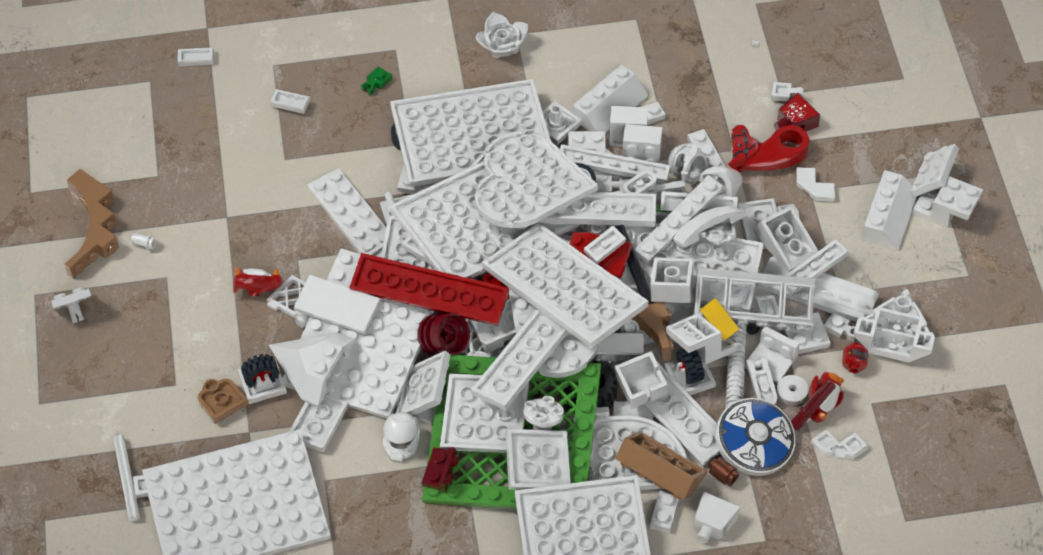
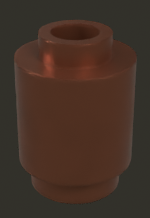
(723, 471)

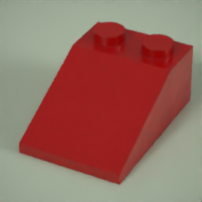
(614, 263)

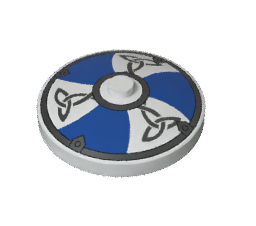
(755, 436)

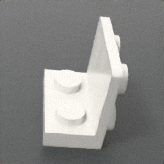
(779, 351)

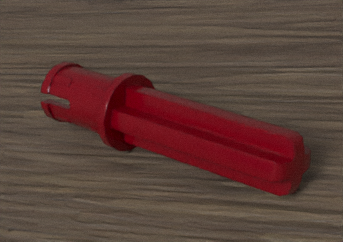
(813, 404)

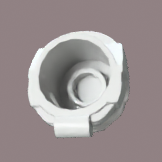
(690, 159)
(401, 429)

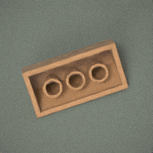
(660, 465)

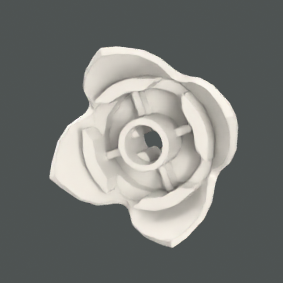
(502, 37)

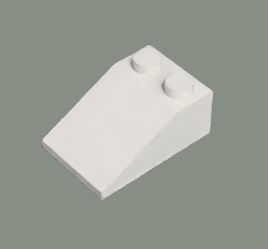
(786, 238)

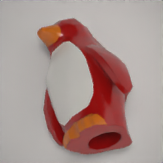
(255, 280)
(832, 400)

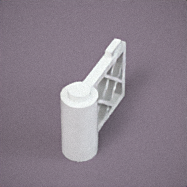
(300, 318)

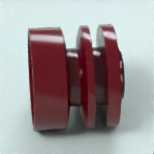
(443, 333)

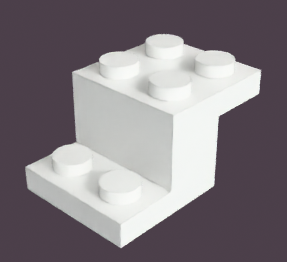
(952, 199)
(700, 335)

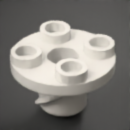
(543, 413)

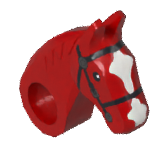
(771, 154)

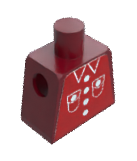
(797, 113)

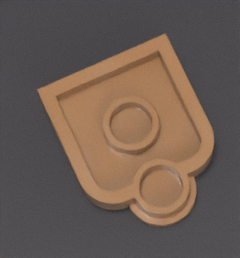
(221, 399)

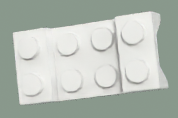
(493, 336)

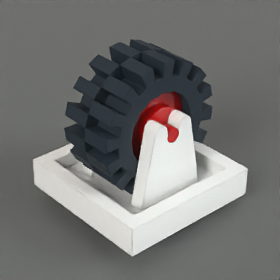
(690, 372)
(261, 378)

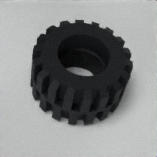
(608, 390)

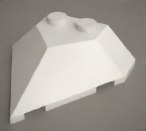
(895, 330)
(310, 362)

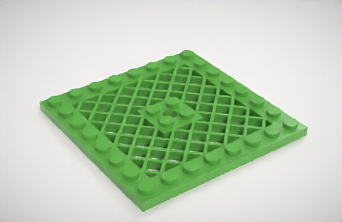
(496, 494)

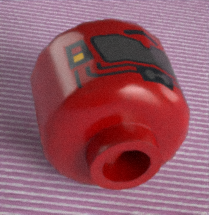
(855, 358)

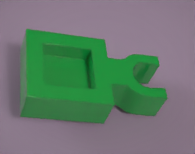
(376, 79)

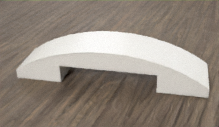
(689, 232)

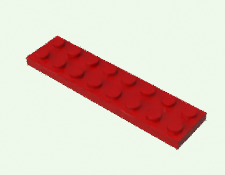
(429, 289)

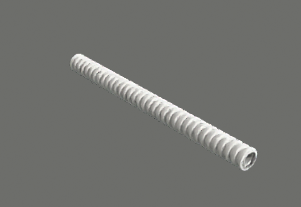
(736, 368)

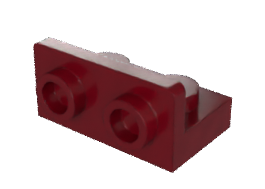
(440, 468)

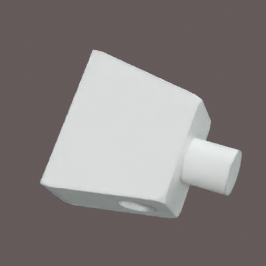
(714, 517)

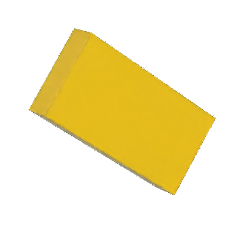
(719, 318)

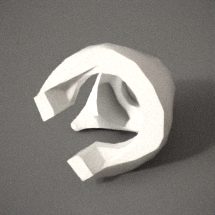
(726, 176)

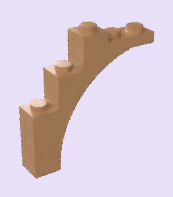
(99, 238)
(653, 322)

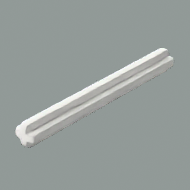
(126, 478)

